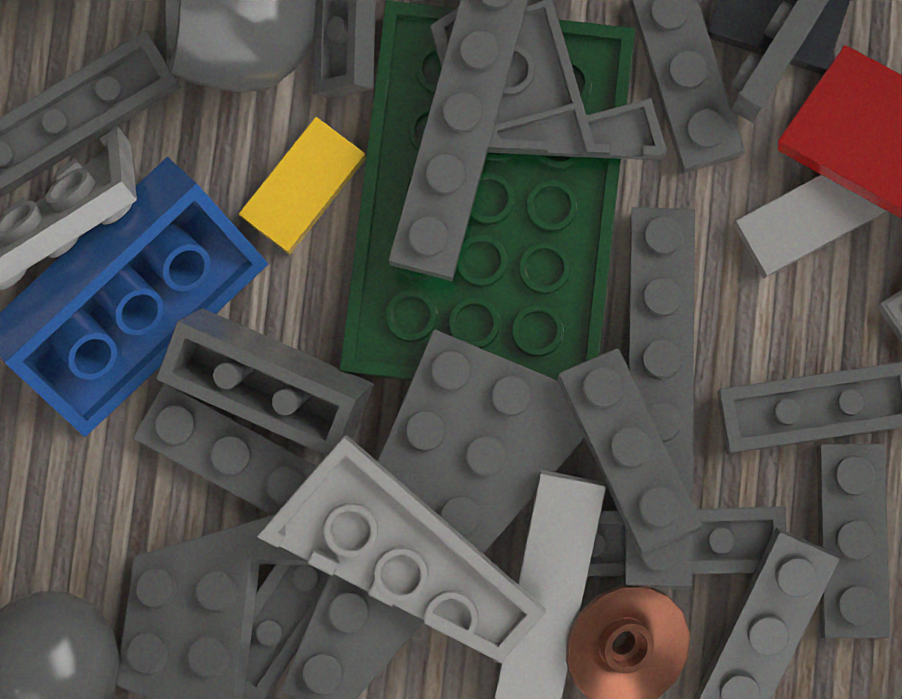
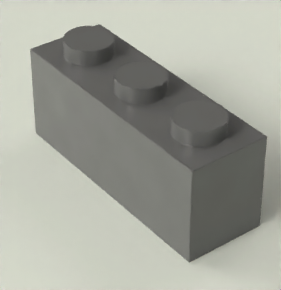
(264, 381)

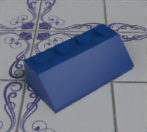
(113, 300)

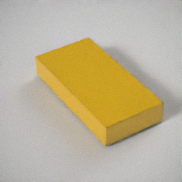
(302, 185)

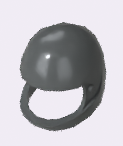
(237, 41)
(56, 649)

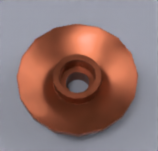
(647, 659)

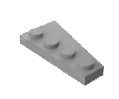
(74, 204)
(386, 540)

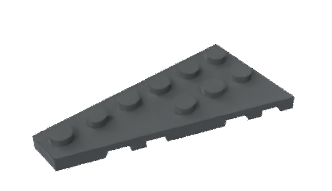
(473, 454)

